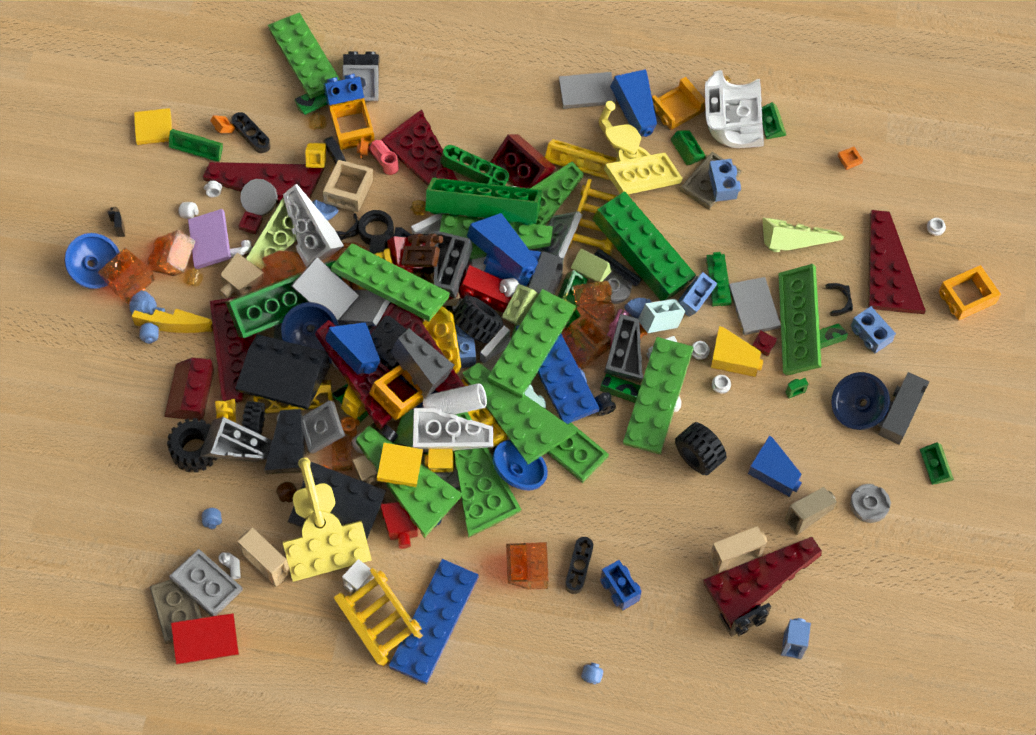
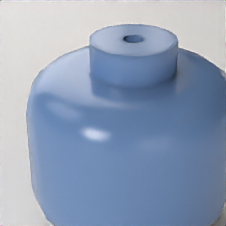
(149, 333)
(211, 518)
(592, 673)

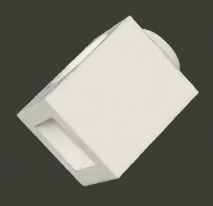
(357, 576)

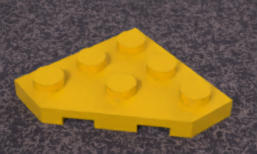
(444, 334)

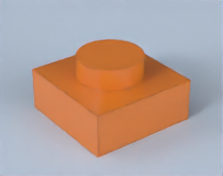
(222, 124)
(850, 158)

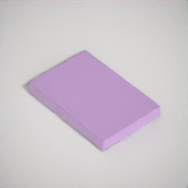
(210, 238)

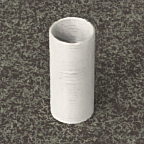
(458, 399)

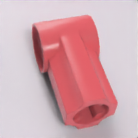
(385, 157)

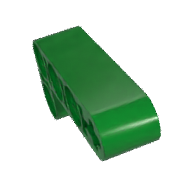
(452, 154)

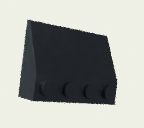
(283, 371)
(353, 498)

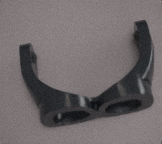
(354, 230)
(845, 289)

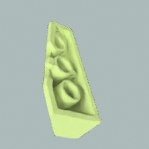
(275, 236)
(784, 236)

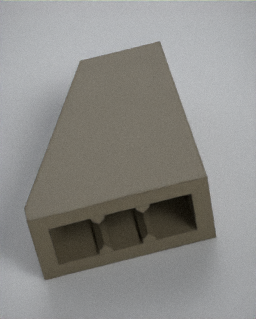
(810, 509)

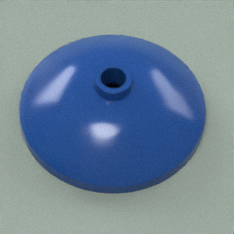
(89, 248)
(515, 470)

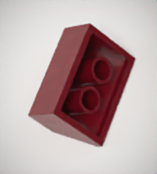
(522, 162)
(190, 389)

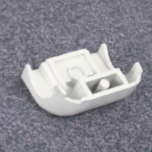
(734, 112)

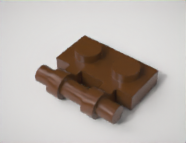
(422, 255)

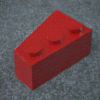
(483, 287)

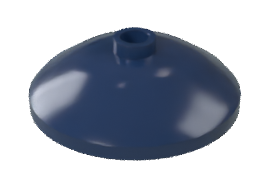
(302, 315)
(848, 398)

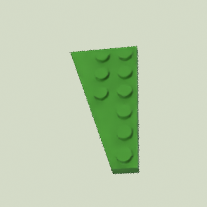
(532, 235)
(524, 421)
(484, 493)

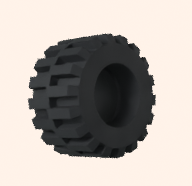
(477, 319)
(180, 437)
(700, 448)

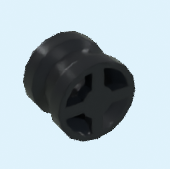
(605, 403)

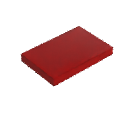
(205, 638)

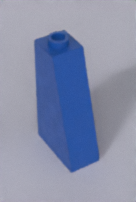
(635, 100)
(503, 244)

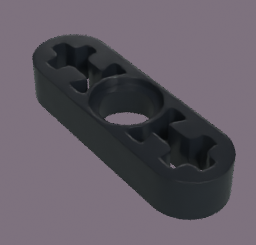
(250, 125)
(581, 579)

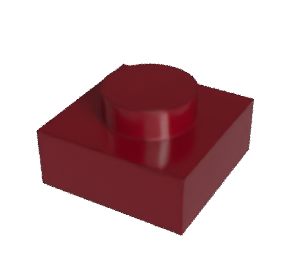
(250, 222)
(764, 343)

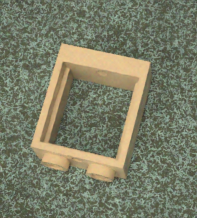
(350, 200)
(737, 549)
(264, 557)

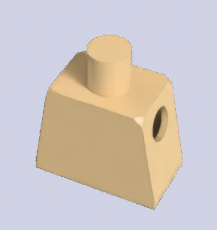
(240, 277)

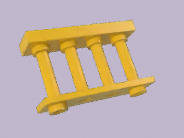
(586, 191)
(358, 619)

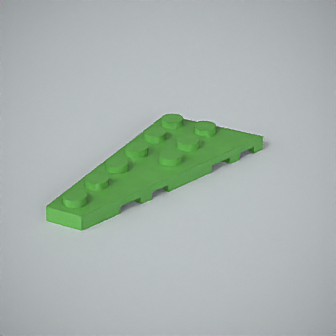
(556, 190)
(423, 503)

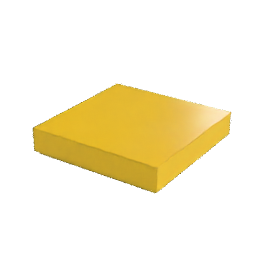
(153, 126)
(399, 464)

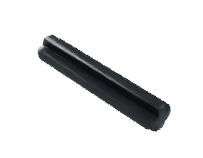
(618, 268)

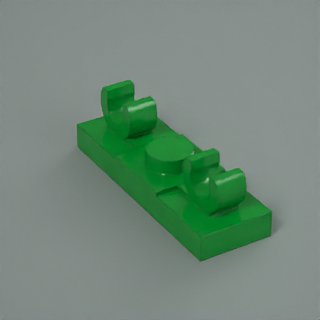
(195, 145)
(718, 272)

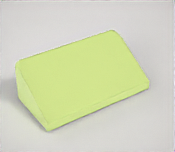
(591, 266)
(520, 304)

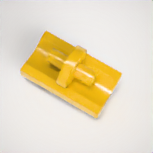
(226, 409)

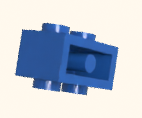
(343, 90)
(621, 585)

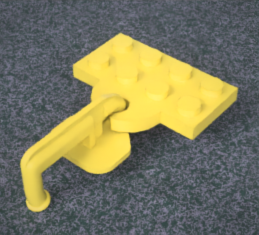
(635, 167)
(327, 545)

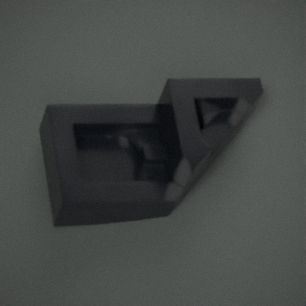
(115, 216)

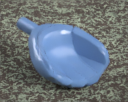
(326, 210)
(144, 303)
(635, 306)

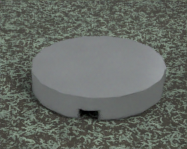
(258, 197)
(620, 287)
(870, 503)

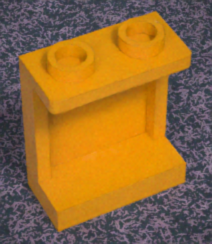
(679, 104)

